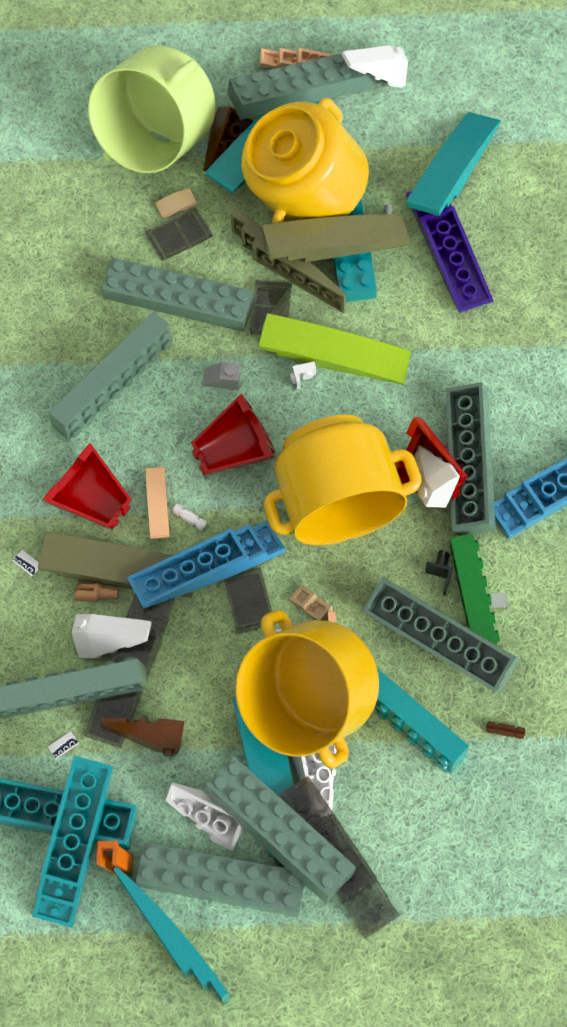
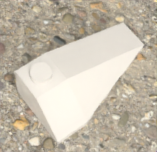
(437, 478)
(103, 634)
(318, 773)
(206, 814)

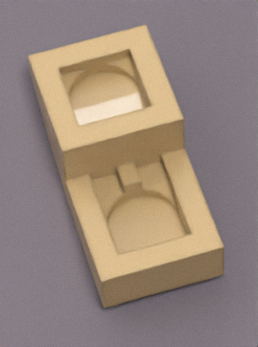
(177, 201)
(310, 604)

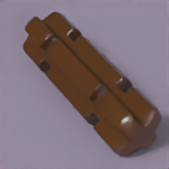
(505, 730)

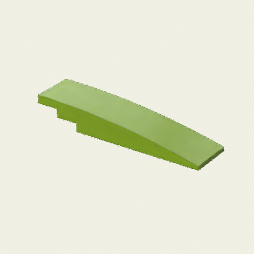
(334, 349)

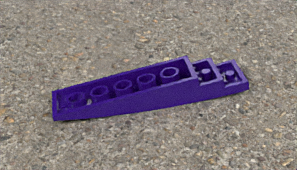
(454, 258)

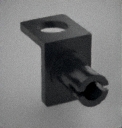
(439, 568)

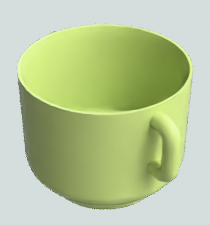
(149, 93)

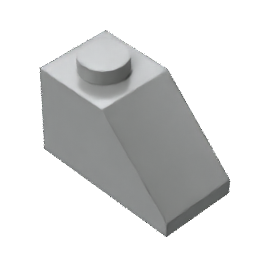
(222, 375)

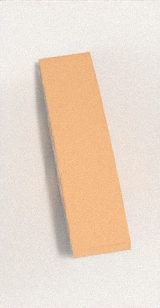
(285, 57)
(157, 502)

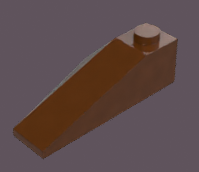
(223, 133)
(160, 736)

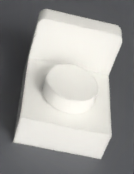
(304, 371)

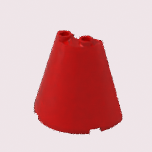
(424, 436)
(233, 440)
(90, 491)

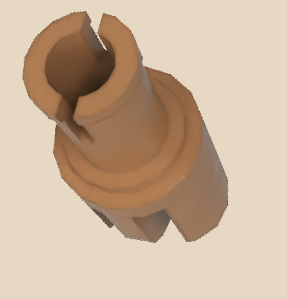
(94, 592)

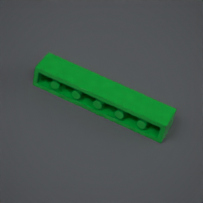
(472, 586)

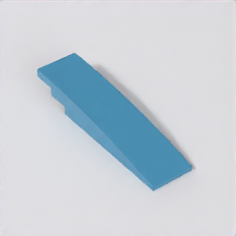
(533, 500)
(206, 563)

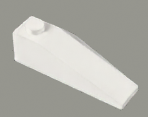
(381, 62)

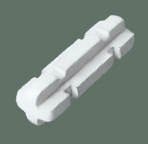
(189, 517)

